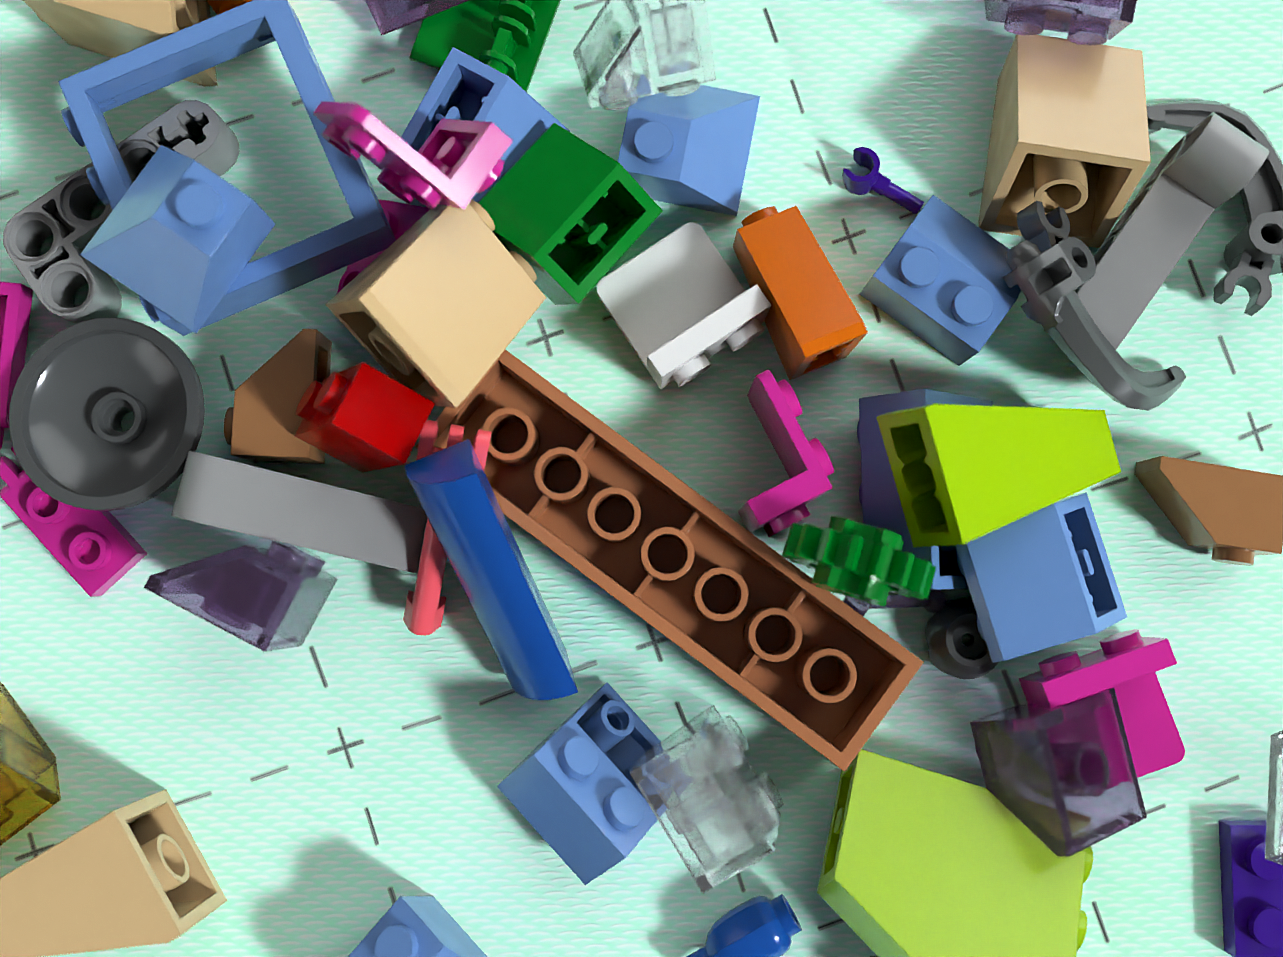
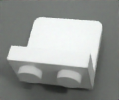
(682, 305)

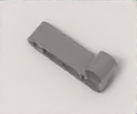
(69, 205)
(1164, 219)
(300, 512)

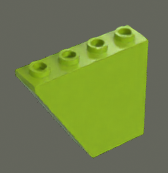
(945, 869)

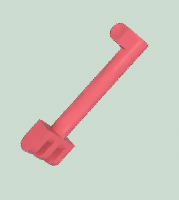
(425, 605)

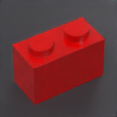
(362, 418)

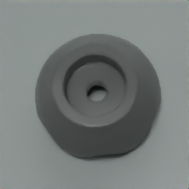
(945, 643)

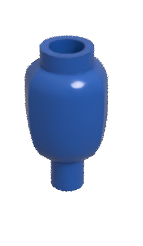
(752, 930)

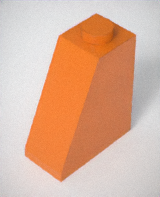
(809, 308)

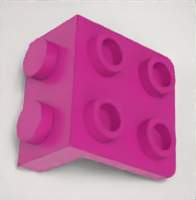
(446, 170)
(802, 459)
(1129, 667)

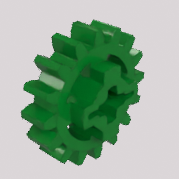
(859, 561)

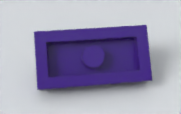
(1250, 891)

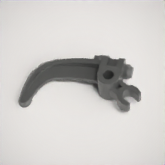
(1259, 246)
(1048, 271)

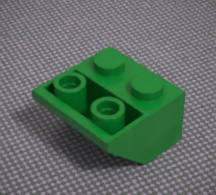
(568, 213)

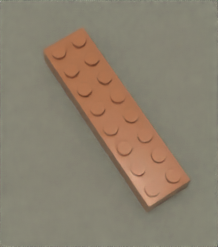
(682, 563)

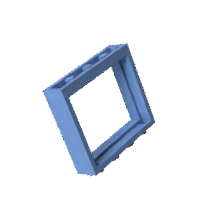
(191, 52)

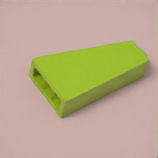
(990, 465)

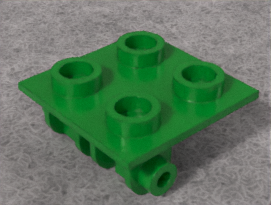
(495, 32)

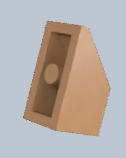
(265, 404)
(1218, 506)

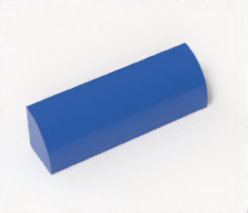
(492, 571)

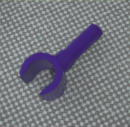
(877, 182)

